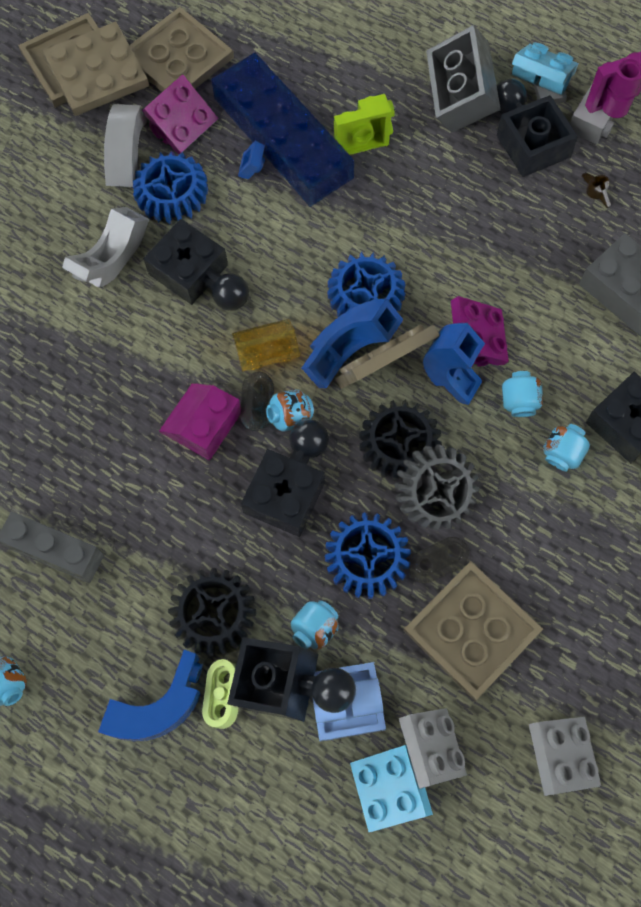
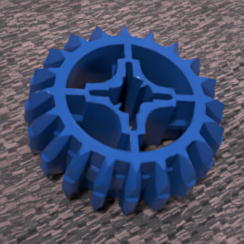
(154, 194)
(369, 273)
(382, 553)

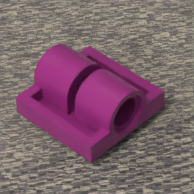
(616, 86)
(179, 115)
(488, 324)

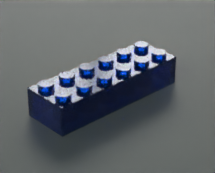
(291, 134)

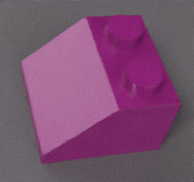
(202, 419)

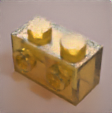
(266, 345)

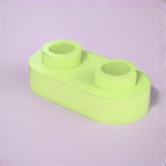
(217, 695)

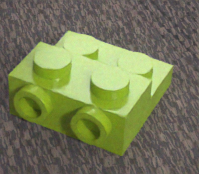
(365, 127)

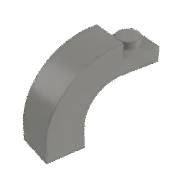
(122, 144)
(112, 251)

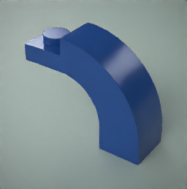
(356, 328)
(451, 359)
(161, 717)

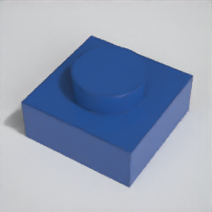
(252, 160)

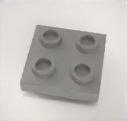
(433, 747)
(564, 755)

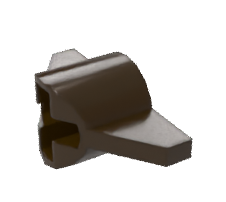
(597, 187)

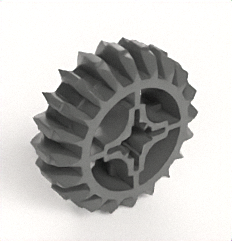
(458, 476)

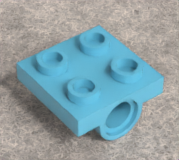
(553, 68)
(389, 789)

